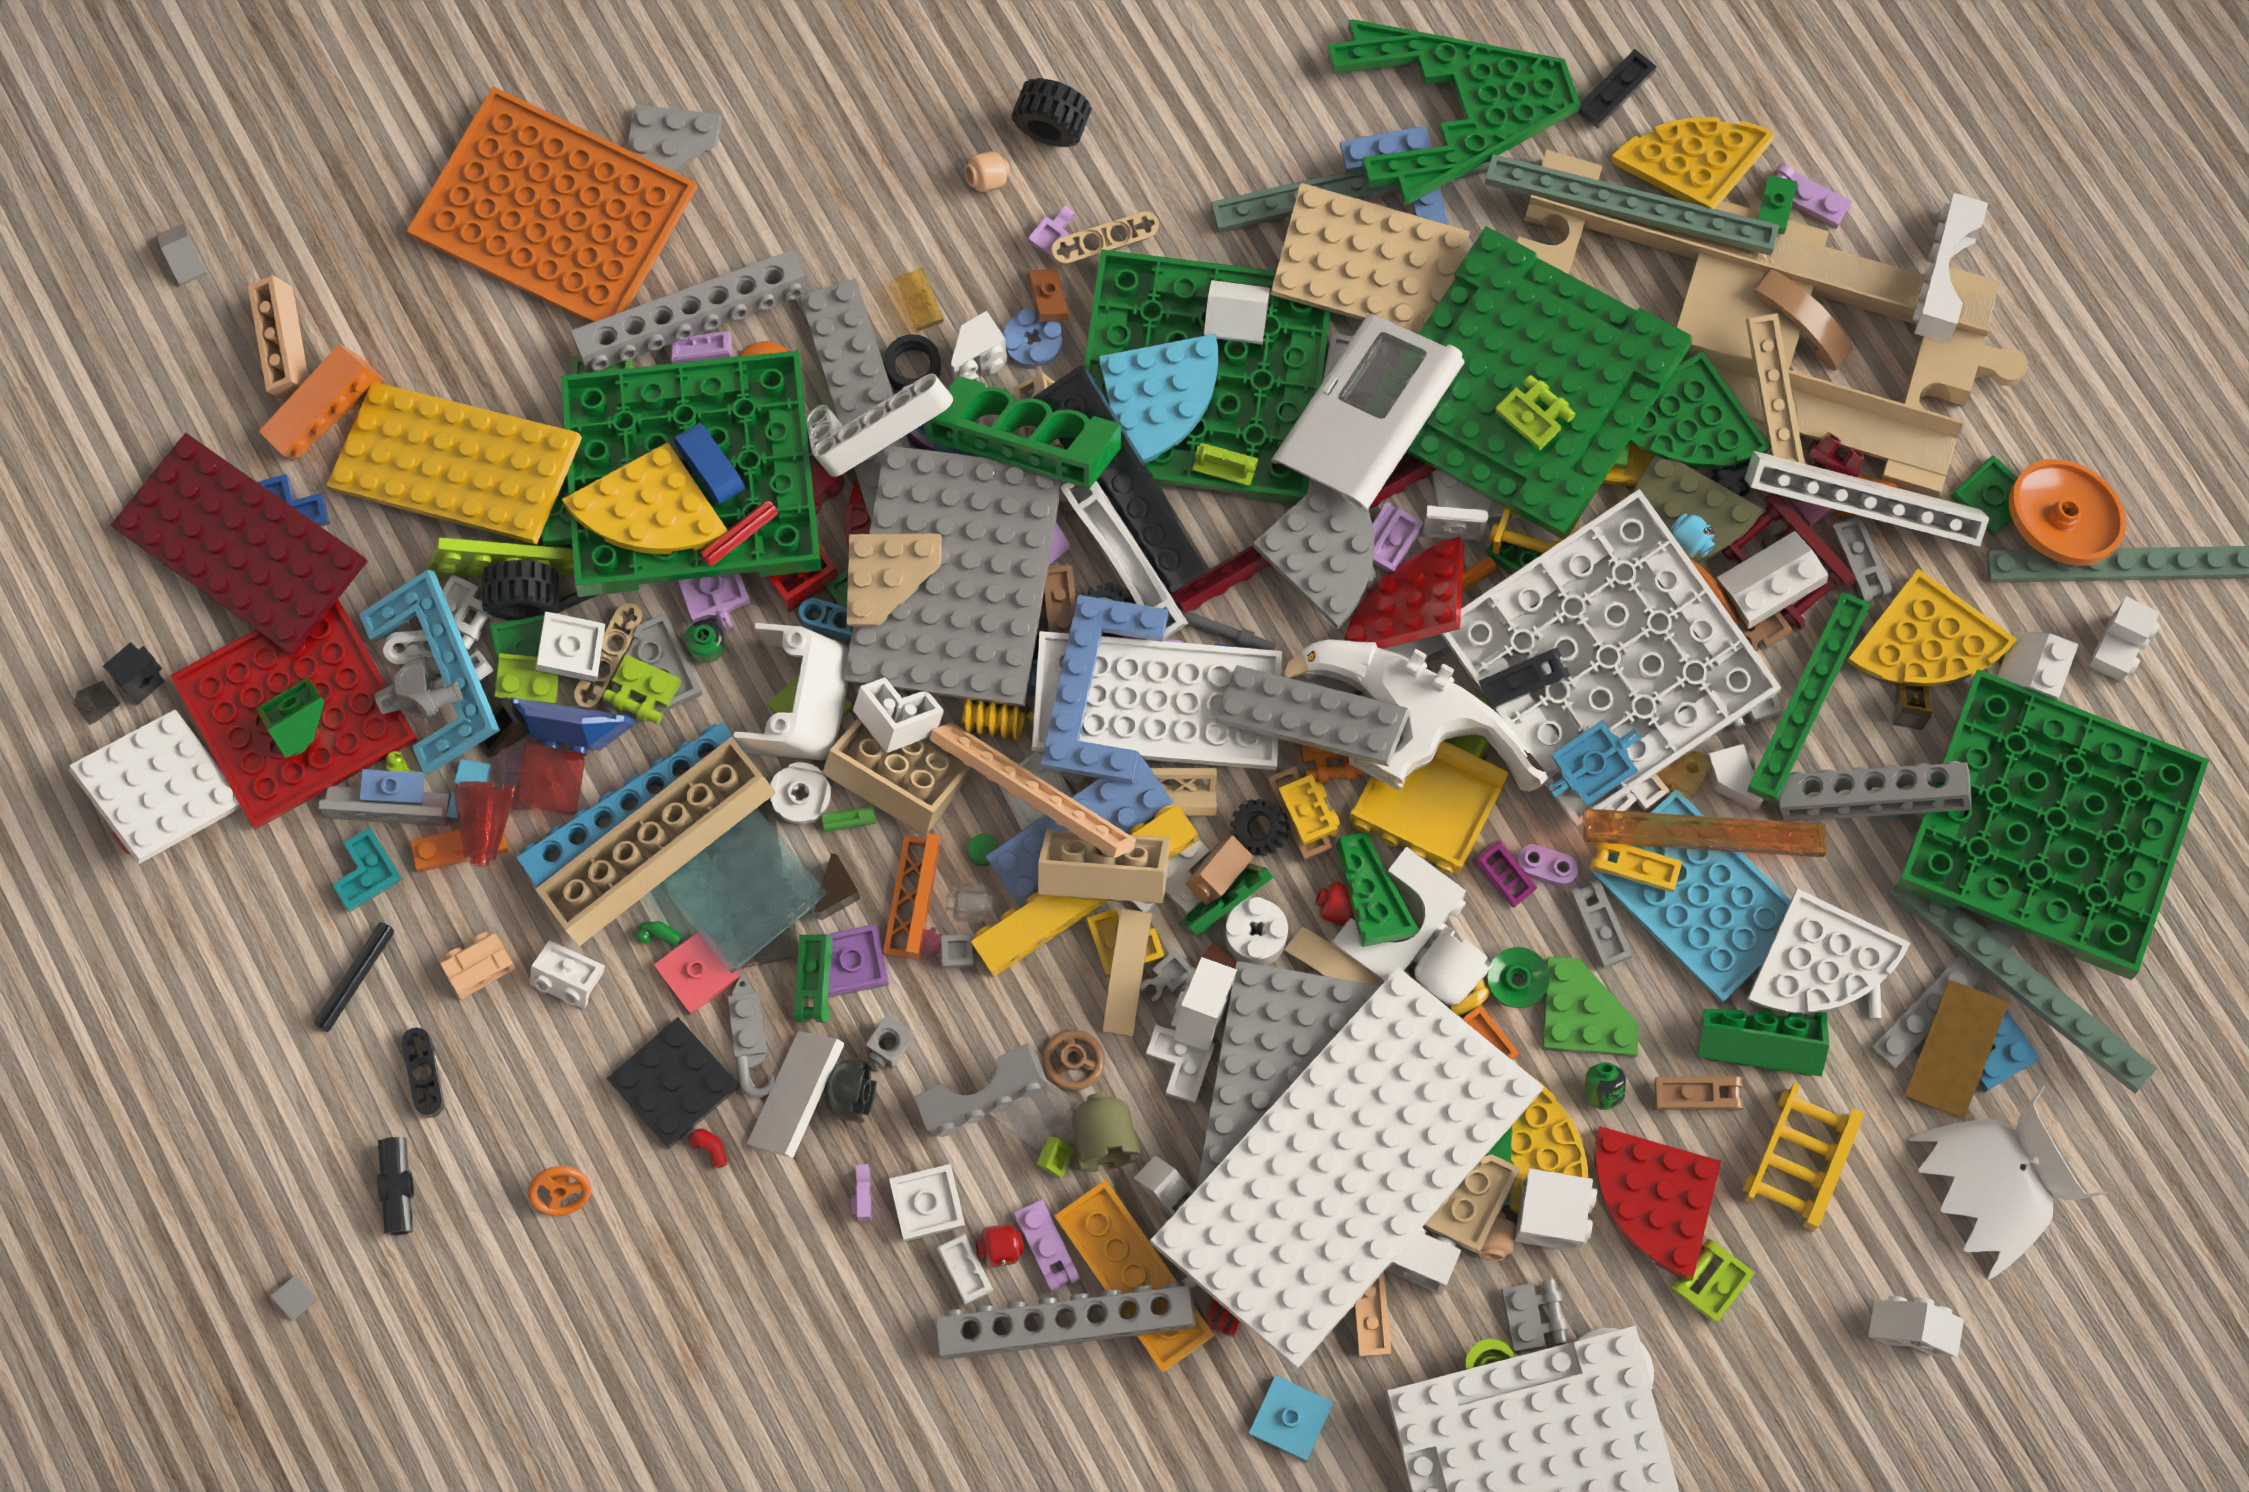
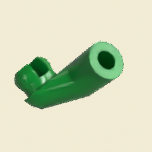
(657, 929)

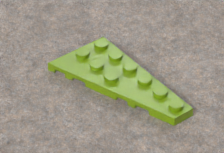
(471, 557)

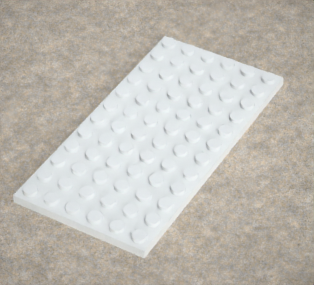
(1346, 1167)

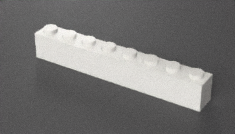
(1866, 498)

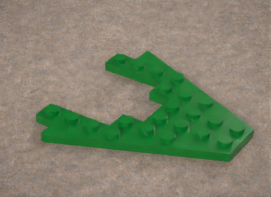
(1500, 91)

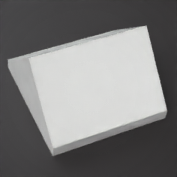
(1236, 312)

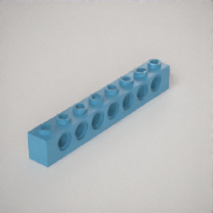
(611, 805)

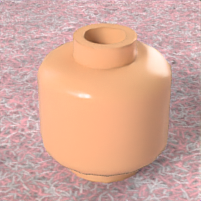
(987, 171)
(1500, 1240)

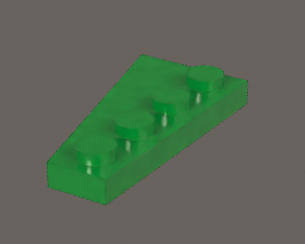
(1372, 894)

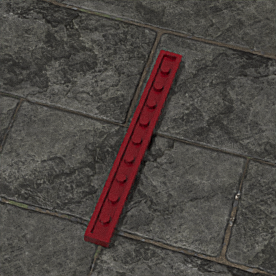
(1250, 561)

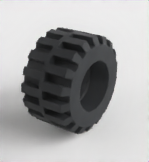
(1051, 112)
(519, 589)

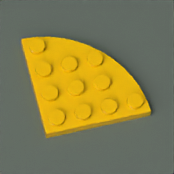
(1695, 157)
(648, 506)
(1929, 638)
(1545, 1141)

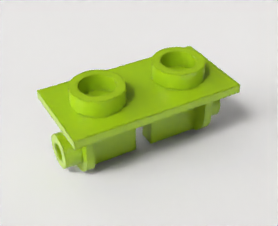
(1225, 464)

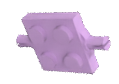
(714, 597)

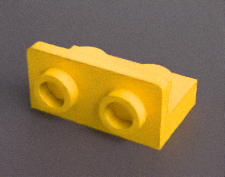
(1308, 809)

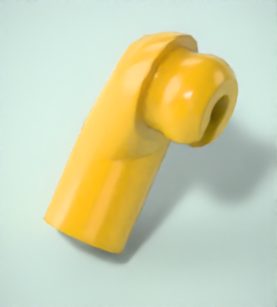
(1472, 1001)

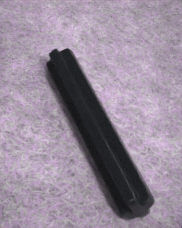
(354, 976)

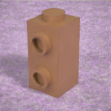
(1219, 870)

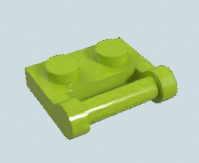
(1721, 1287)

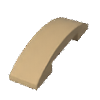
(1326, 959)
(1127, 972)

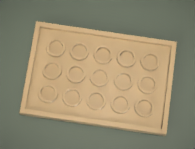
(1366, 259)

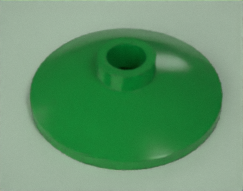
(1522, 963)

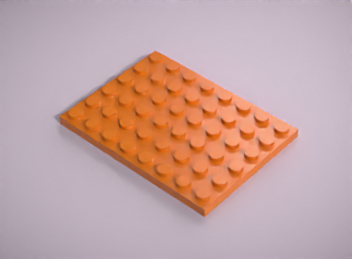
(552, 208)

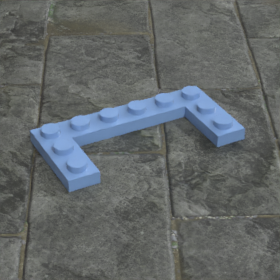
(1353, 150)
(1062, 746)

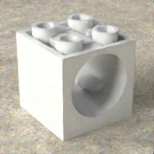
(1555, 1210)

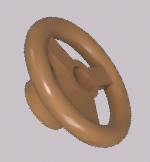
(1073, 1049)

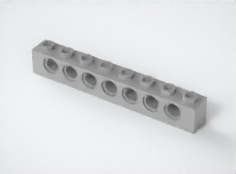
(689, 312)
(953, 1325)

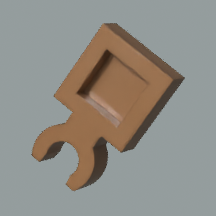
(1769, 631)

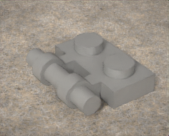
(1524, 1317)

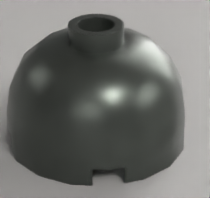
(851, 1090)

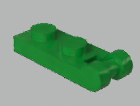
(813, 978)

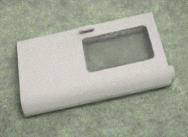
(1369, 409)

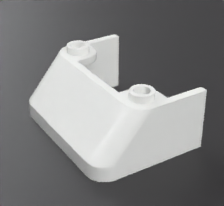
(818, 701)

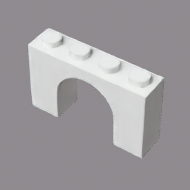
(1437, 899)

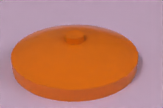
(2067, 512)

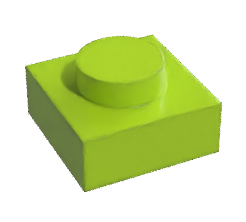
(1055, 1157)

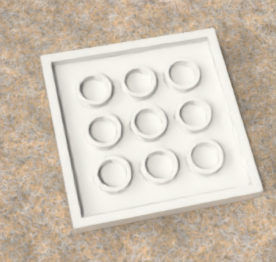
(156, 786)

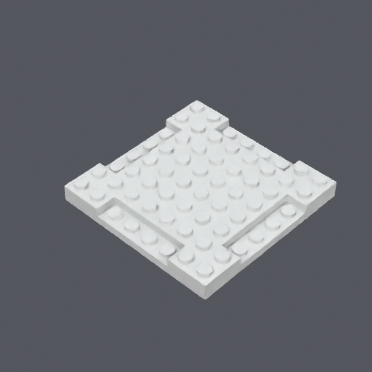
(1637, 637)
(1538, 1423)

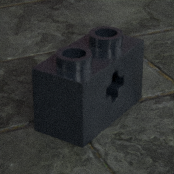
(135, 672)

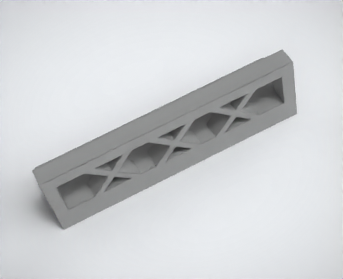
(345, 804)

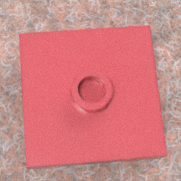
(695, 973)

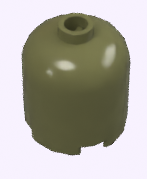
(1104, 1133)

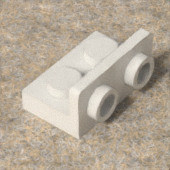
(565, 974)

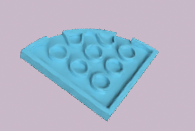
(1161, 390)

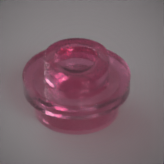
(930, 942)

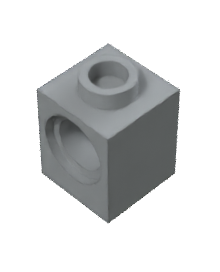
(889, 1029)

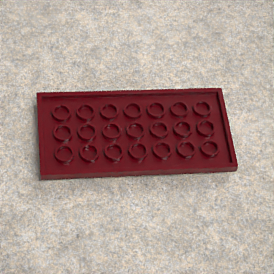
(239, 543)

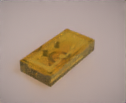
(919, 299)

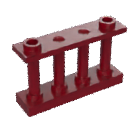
(1837, 572)

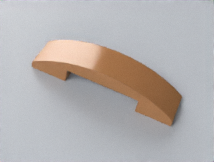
(1807, 314)

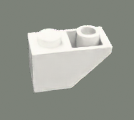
(1732, 774)
(1164, 1185)

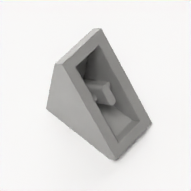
(181, 255)

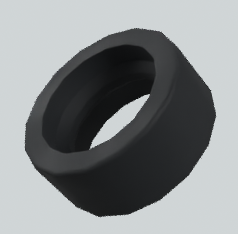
(906, 343)

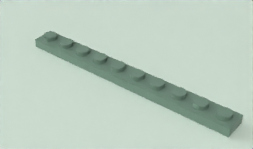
(1279, 201)
(1632, 204)
(2123, 564)
(2031, 989)

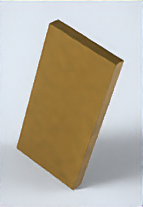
(1956, 1049)

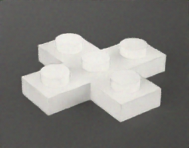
(1177, 875)

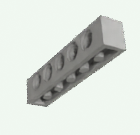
(1889, 800)

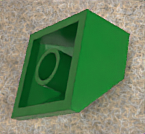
(293, 716)

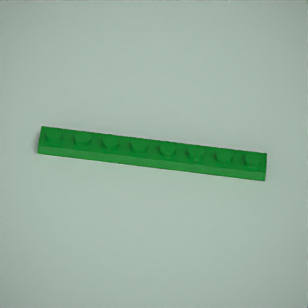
(1808, 698)

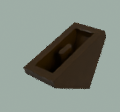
(1912, 706)
(510, 727)
(839, 887)

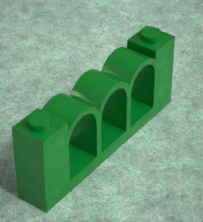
(1080, 464)

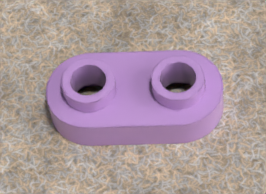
(1546, 867)

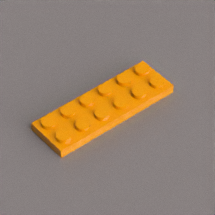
(1124, 1260)

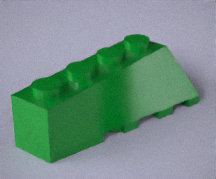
(1765, 1040)

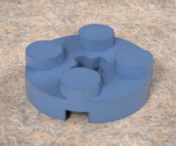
(1039, 353)

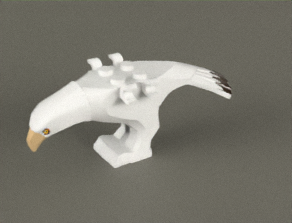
(1434, 704)

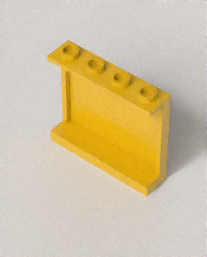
(1437, 808)

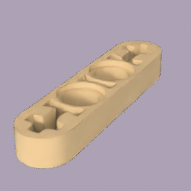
(1102, 234)
(610, 657)

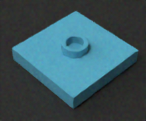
(1290, 1418)

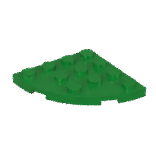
(1699, 420)

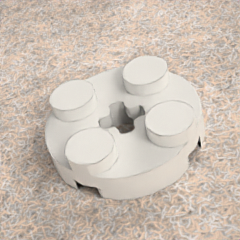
(815, 784)

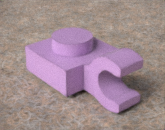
(1049, 231)

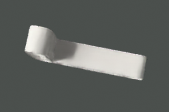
(844, 447)

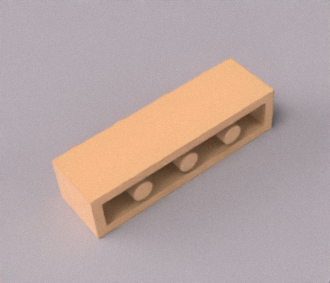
(278, 336)

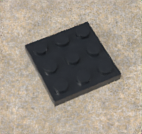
(673, 1082)

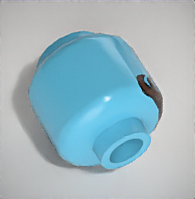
(1693, 535)

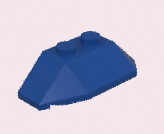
(570, 726)

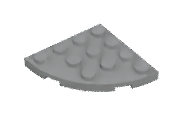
(1323, 551)

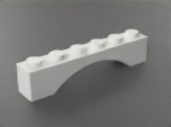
(1941, 305)
(1123, 552)

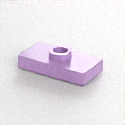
(702, 348)

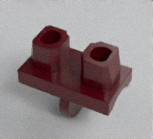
(1824, 453)

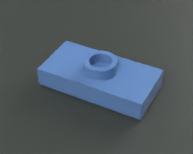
(392, 786)

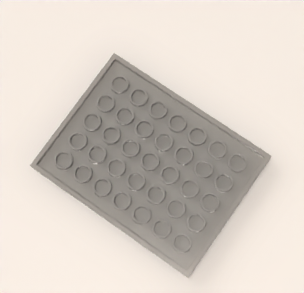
(979, 614)
(1270, 1036)

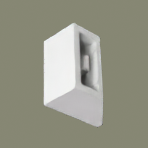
(979, 349)

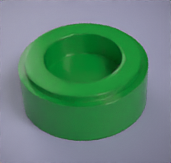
(981, 846)

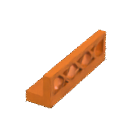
(922, 893)

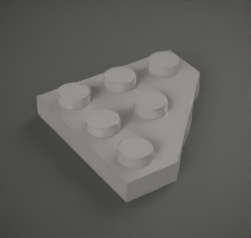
(672, 135)
(659, 647)

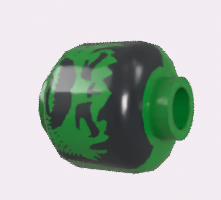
(705, 641)
(1605, 1086)

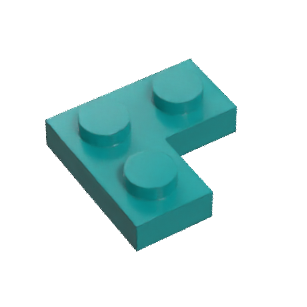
(373, 874)

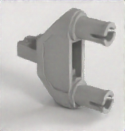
(414, 690)

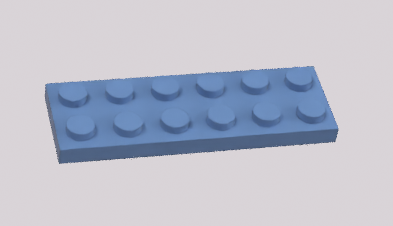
(1114, 801)

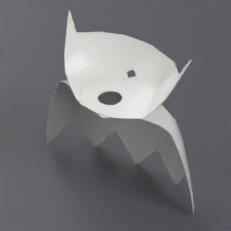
(1989, 1184)

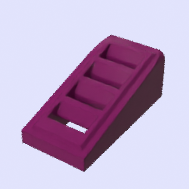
(1496, 880)

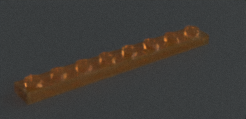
(1704, 833)

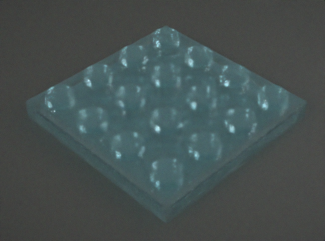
(743, 890)

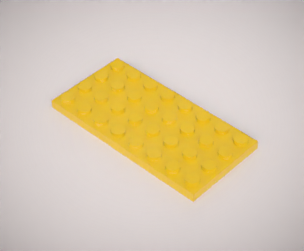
(454, 462)

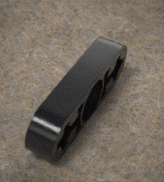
(410, 1052)

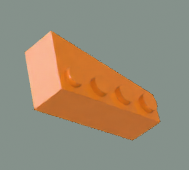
(320, 402)

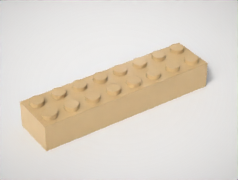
(655, 841)

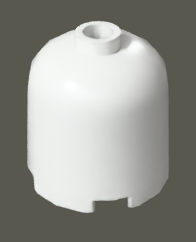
(1451, 968)

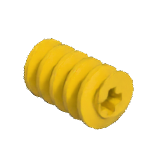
(994, 719)

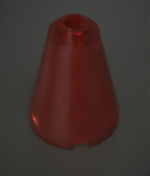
(482, 818)

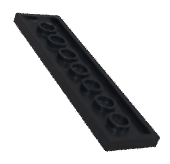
(1132, 487)

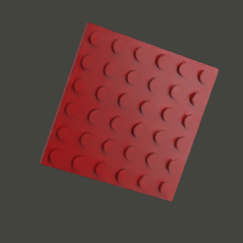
(251, 670)

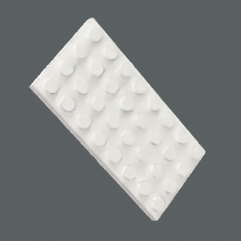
(1159, 700)

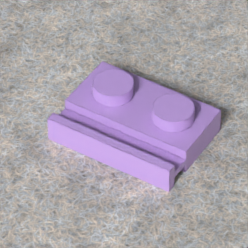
(1393, 536)

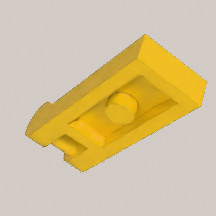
(1637, 865)

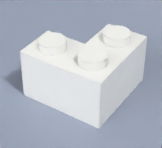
(2126, 632)
(895, 719)
(1916, 1325)

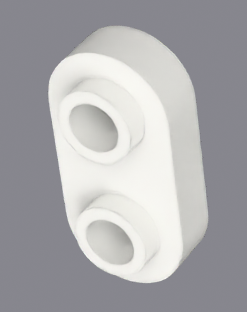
(413, 643)

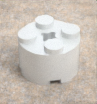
(1256, 915)

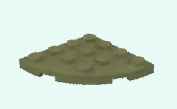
(1678, 490)

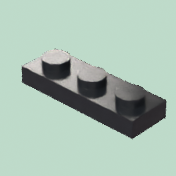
(1616, 88)

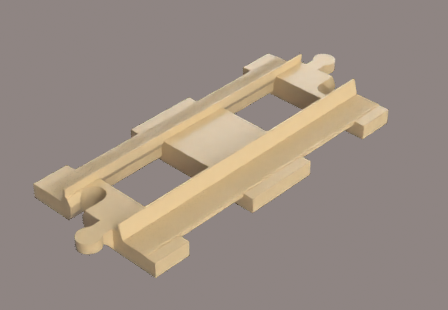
(1721, 297)

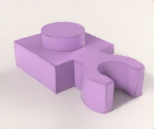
(862, 1201)

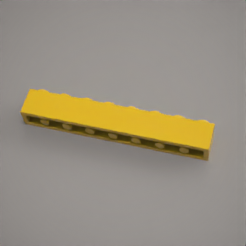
(1048, 916)

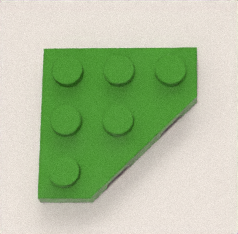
(1584, 1014)

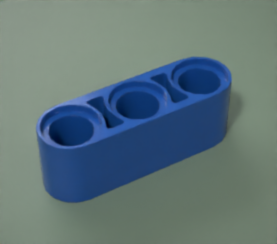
(709, 463)

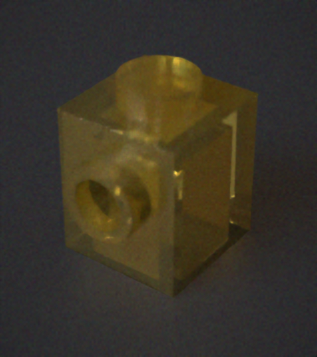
(1688, 774)

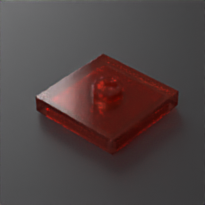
(550, 779)

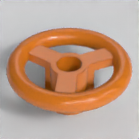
(558, 1182)

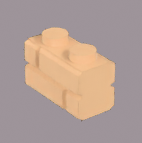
(477, 964)

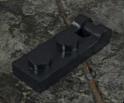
(1523, 679)

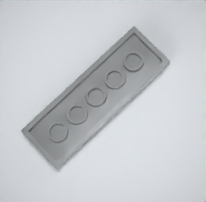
(1312, 715)

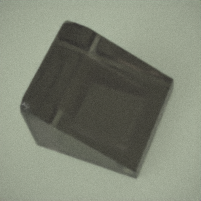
(95, 702)

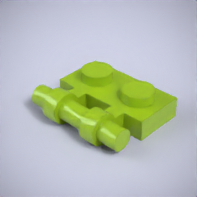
(1528, 418)
(645, 681)

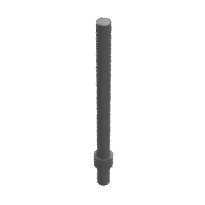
(1243, 638)

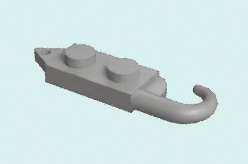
(748, 1037)

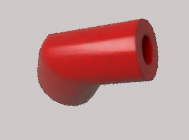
(710, 1142)

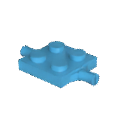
(1594, 763)

